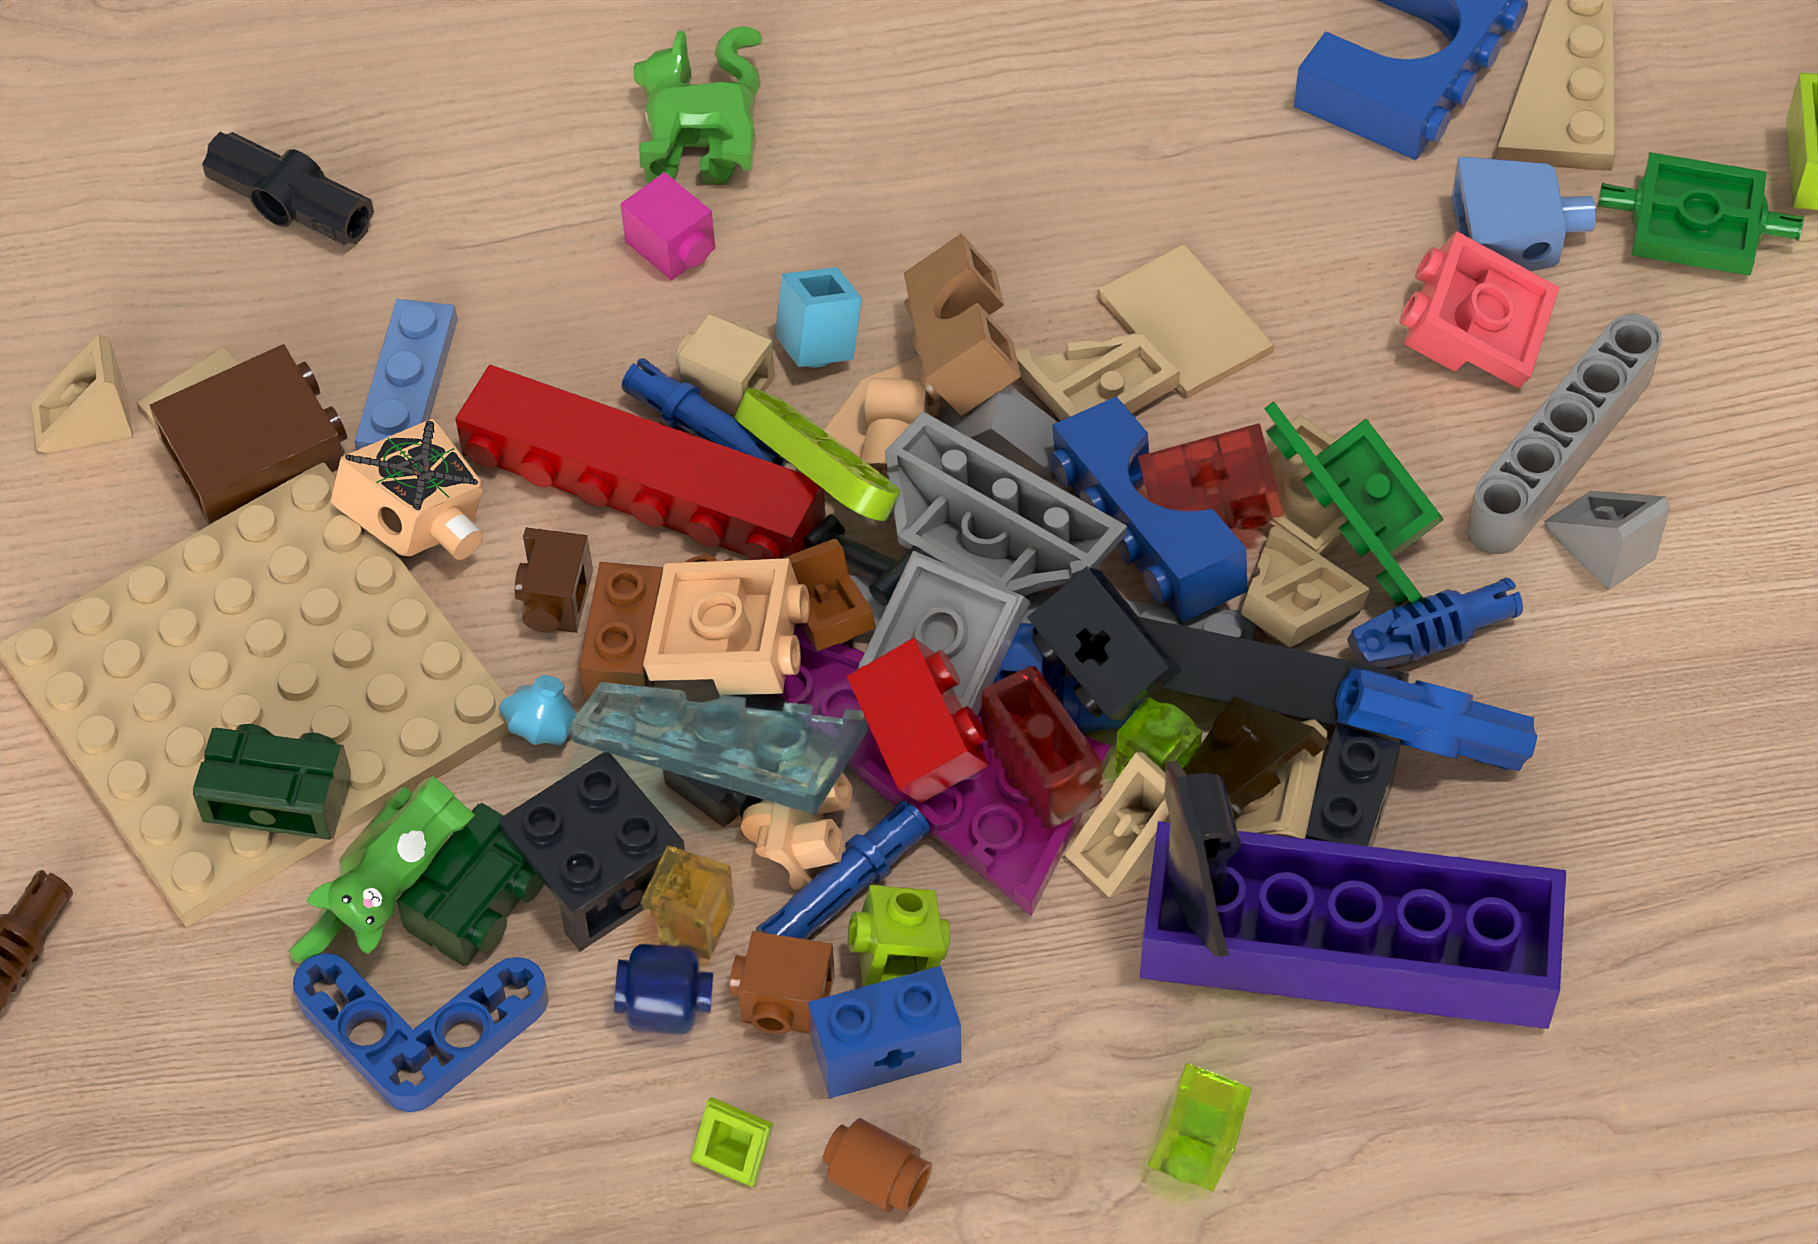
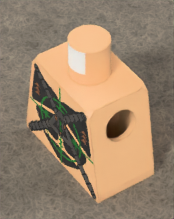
(412, 492)

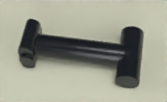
(867, 560)

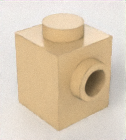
(725, 361)

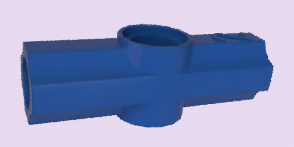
(1435, 719)

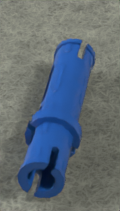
(685, 409)
(863, 862)

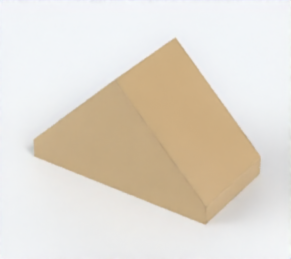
(83, 402)
(1121, 832)

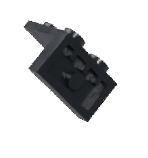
(592, 846)

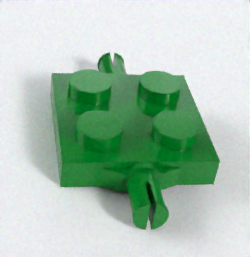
(1699, 213)

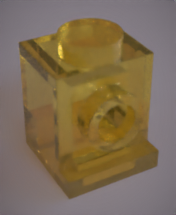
(690, 900)

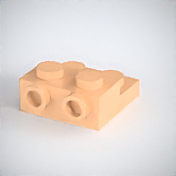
(728, 625)

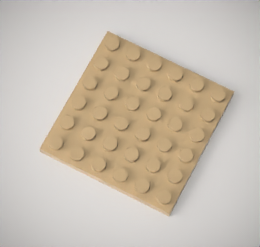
(263, 622)

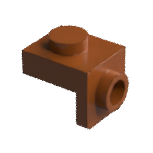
(836, 603)

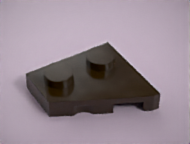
(1248, 749)

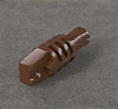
(24, 929)

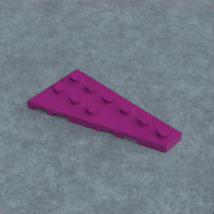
(976, 818)

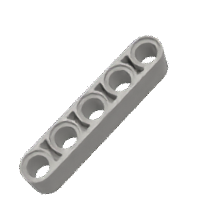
(1563, 434)

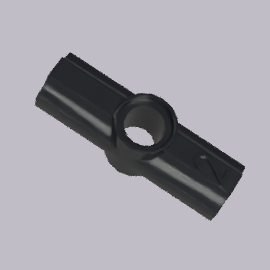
(288, 188)

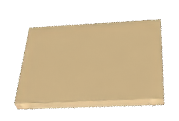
(1187, 318)

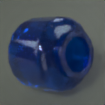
(662, 989)

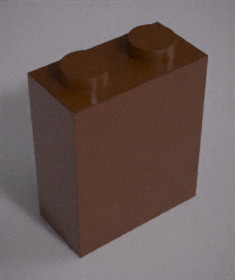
(248, 431)

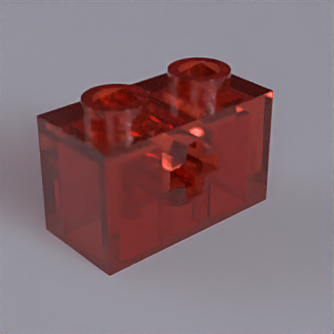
(1232, 462)

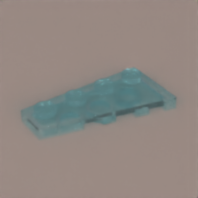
(753, 751)

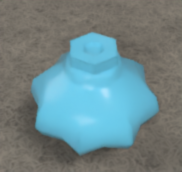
(539, 712)

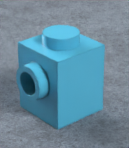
(817, 317)

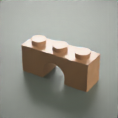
(958, 342)

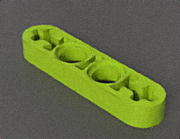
(817, 454)

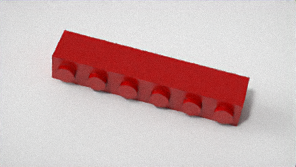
(638, 467)

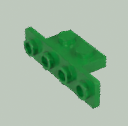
(1372, 491)

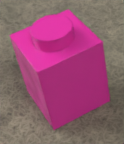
(668, 226)

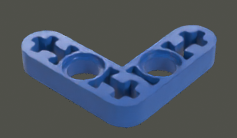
(408, 1047)

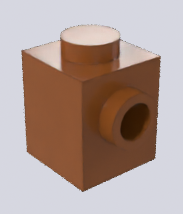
(780, 980)

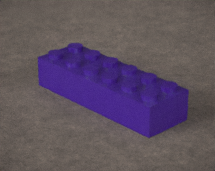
(1370, 929)

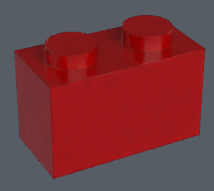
(919, 719)

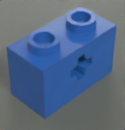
(885, 1032)

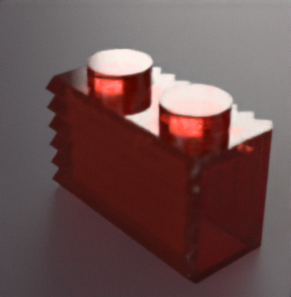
(1041, 747)

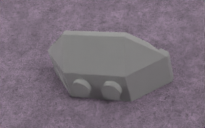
(990, 512)

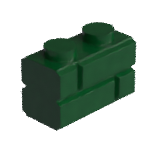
(272, 781)
(469, 890)

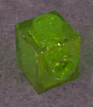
(1199, 1127)

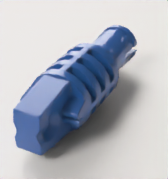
(1434, 626)

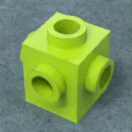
(897, 933)

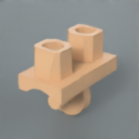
(797, 837)

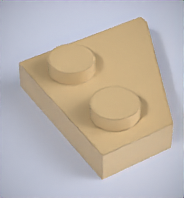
(1299, 591)

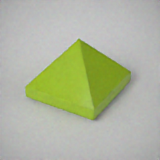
(731, 1142)

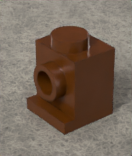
(554, 579)

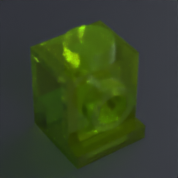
(1160, 733)

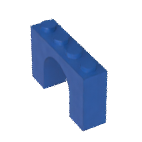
(1406, 100)

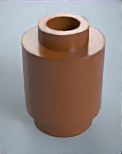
(876, 1166)

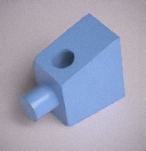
(1517, 209)

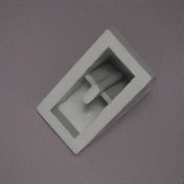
(1009, 427)
(1611, 532)

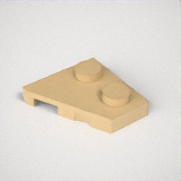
(1097, 372)

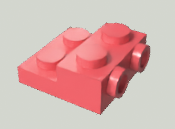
(1478, 310)

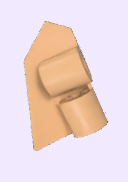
(881, 411)

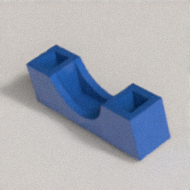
(1184, 555)

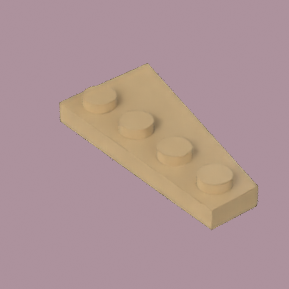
(1567, 91)

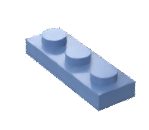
(407, 369)

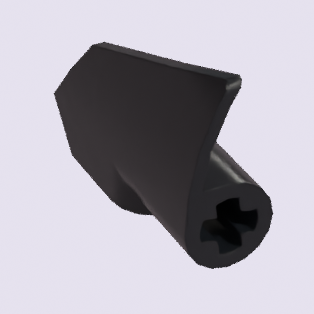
(1199, 848)

